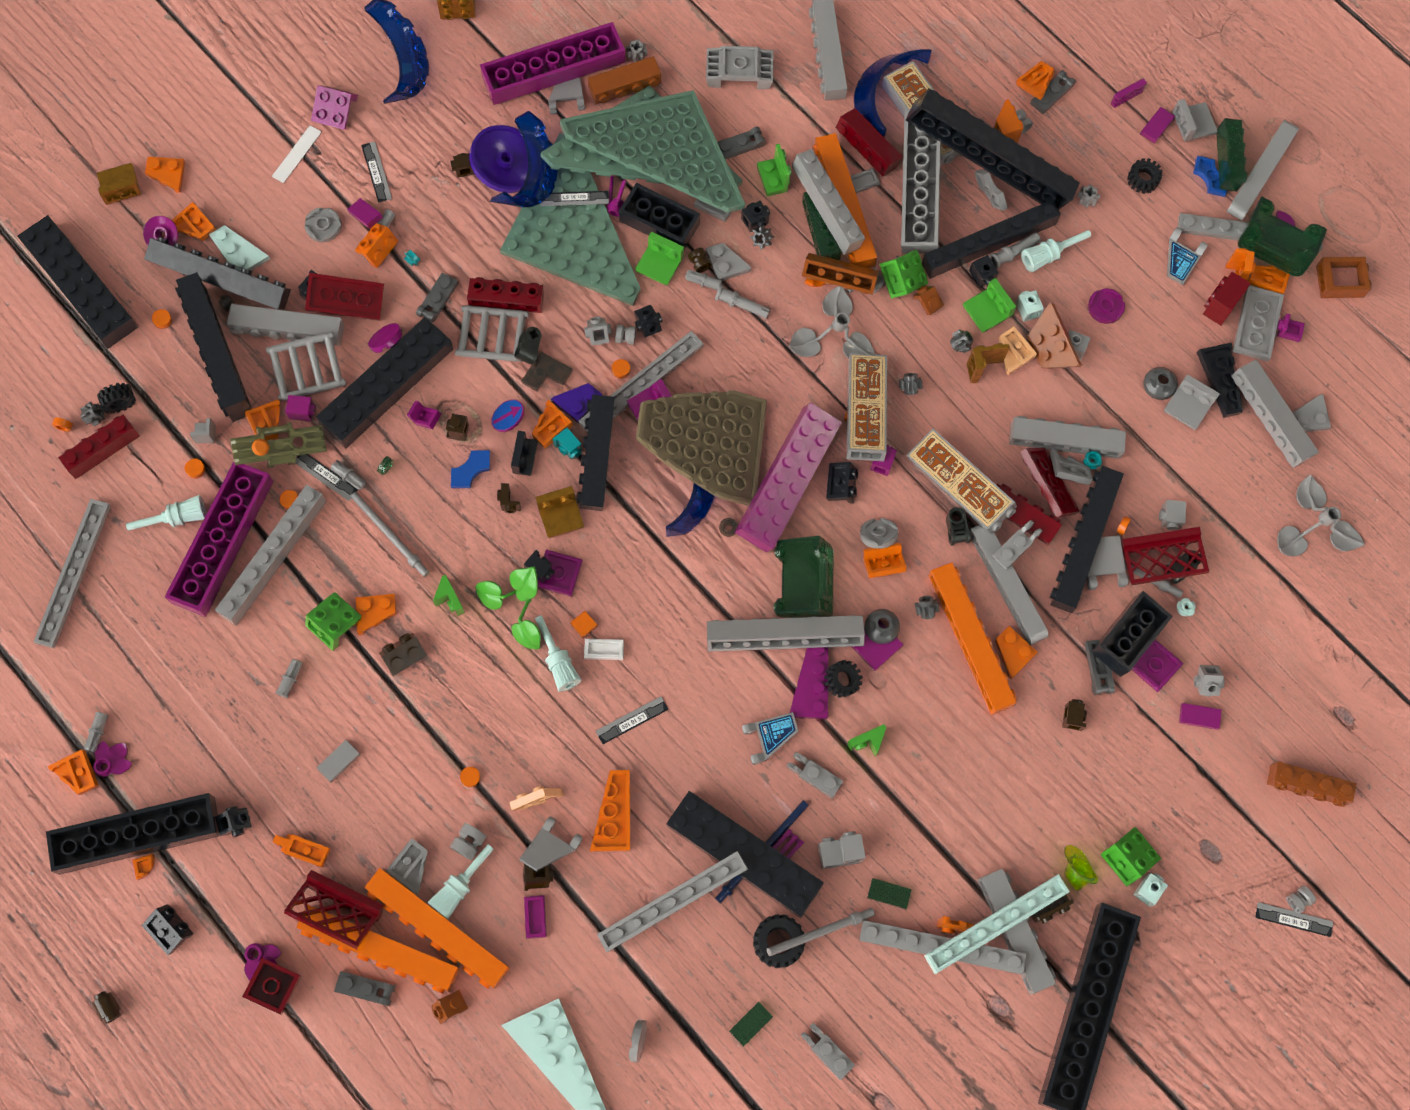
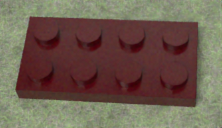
(344, 296)
(1051, 487)

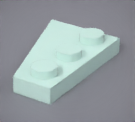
(237, 249)

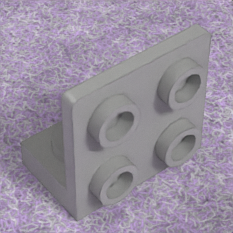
(1194, 120)
(1191, 402)

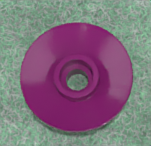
(158, 224)

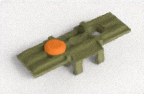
(279, 451)

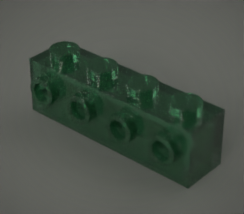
(1231, 154)
(823, 240)

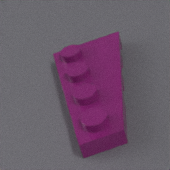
(811, 693)

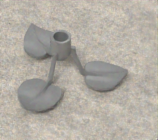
(840, 306)
(1312, 495)

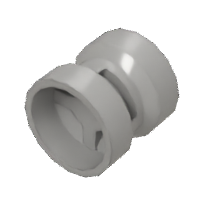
(1027, 122)
(629, 334)
(1301, 899)

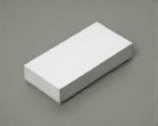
(604, 649)

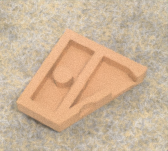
(1019, 352)
(538, 797)

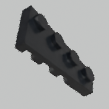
(1218, 367)

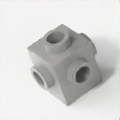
(597, 330)
(1209, 680)

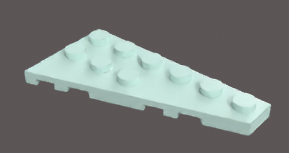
(554, 1049)

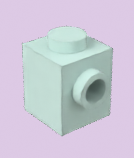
(1029, 305)
(1150, 889)

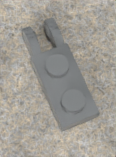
(1015, 546)
(816, 776)
(829, 1053)

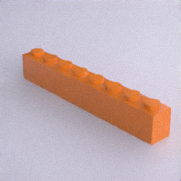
(832, 159)
(972, 639)
(437, 928)
(389, 953)

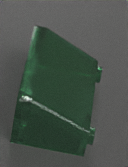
(1279, 241)
(805, 577)

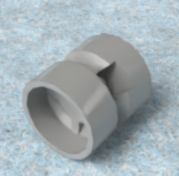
(463, 847)

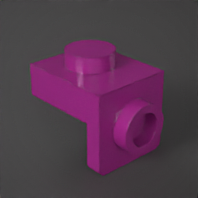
(1290, 328)
(423, 416)

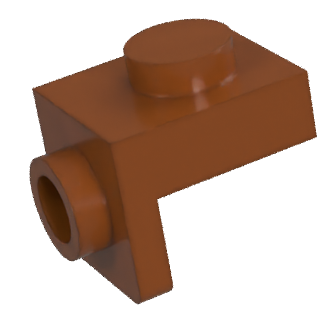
(929, 299)
(449, 1006)

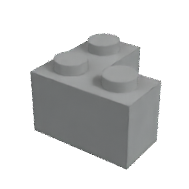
(841, 852)

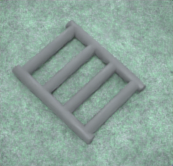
(486, 311)
(291, 347)

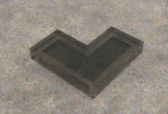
(546, 367)

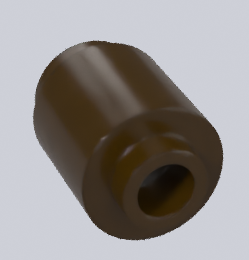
(106, 1007)

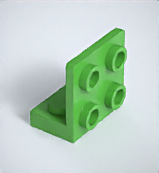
(775, 173)
(660, 259)
(904, 274)
(990, 306)
(331, 620)
(1131, 856)

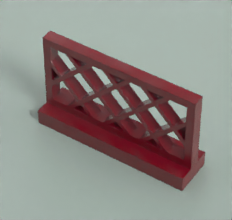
(1164, 540)
(345, 897)

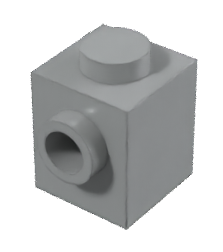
(1079, 342)
(1173, 514)

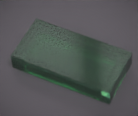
(889, 893)
(751, 1024)

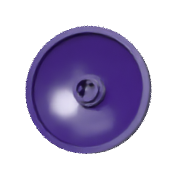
(499, 158)

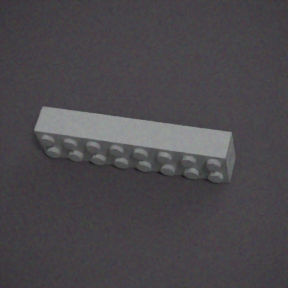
(920, 190)

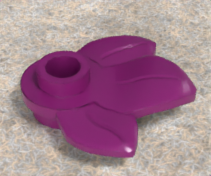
(113, 757)
(268, 952)

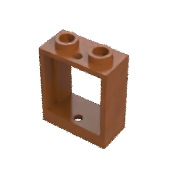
(1325, 277)

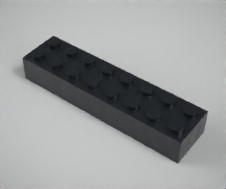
(78, 281)
(213, 347)
(385, 382)
(132, 834)
(767, 867)

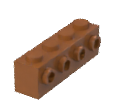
(624, 80)
(840, 273)
(1311, 783)

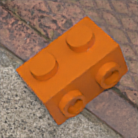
(377, 244)
(1242, 262)
(884, 561)

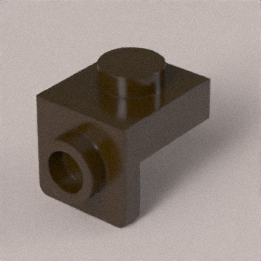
(503, 496)

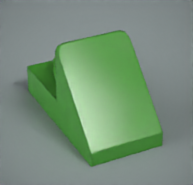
(444, 593)
(873, 737)

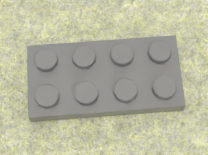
(1258, 323)

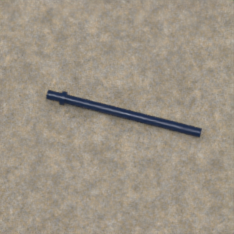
(727, 890)

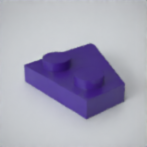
(575, 401)

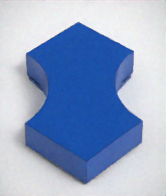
(1207, 170)
(477, 463)

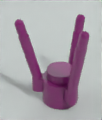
(615, 205)

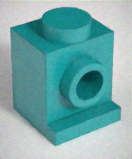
(568, 444)

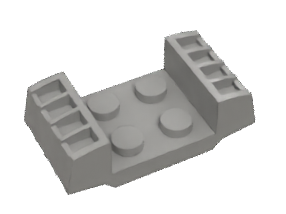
(739, 64)

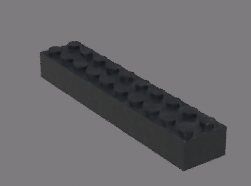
(991, 149)
(1089, 1009)

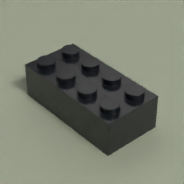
(655, 213)
(1131, 634)

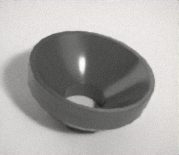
(1155, 388)
(880, 635)

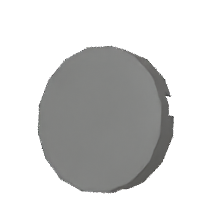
(322, 224)
(879, 533)
(638, 1040)

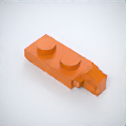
(303, 849)

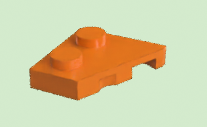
(1036, 79)
(166, 170)
(193, 223)
(1269, 278)
(550, 425)
(1014, 651)
(76, 772)
(950, 926)

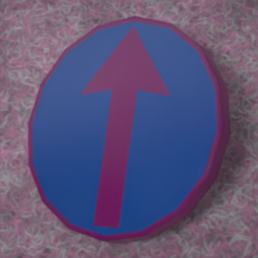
(507, 415)

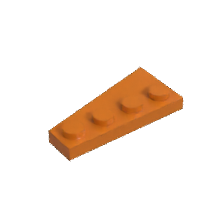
(613, 823)

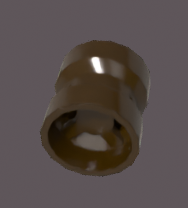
(700, 261)

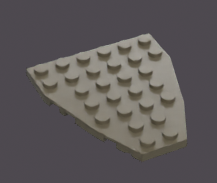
(708, 439)

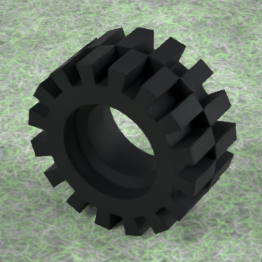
(1148, 167)
(116, 398)
(850, 671)

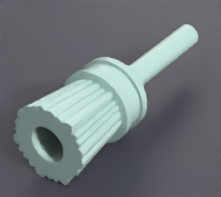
(1048, 251)
(175, 514)
(558, 661)
(457, 887)

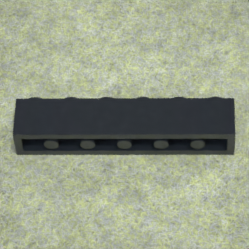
(597, 452)

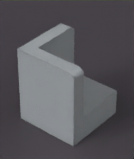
(204, 432)

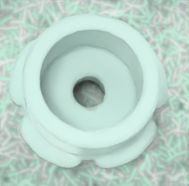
(1181, 607)

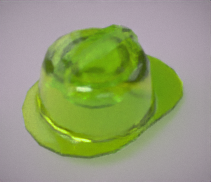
(1078, 868)

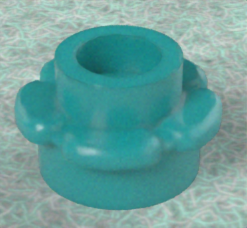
(411, 258)
(1095, 456)

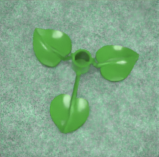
(526, 587)

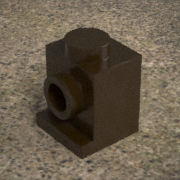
(462, 165)
(457, 427)
(1074, 715)
(530, 880)

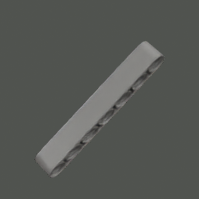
(1262, 170)
(1009, 587)

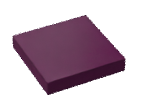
(565, 575)
(877, 654)
(1157, 666)

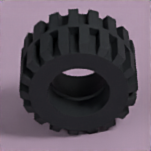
(760, 941)

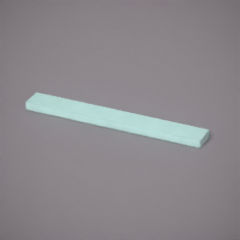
(996, 924)

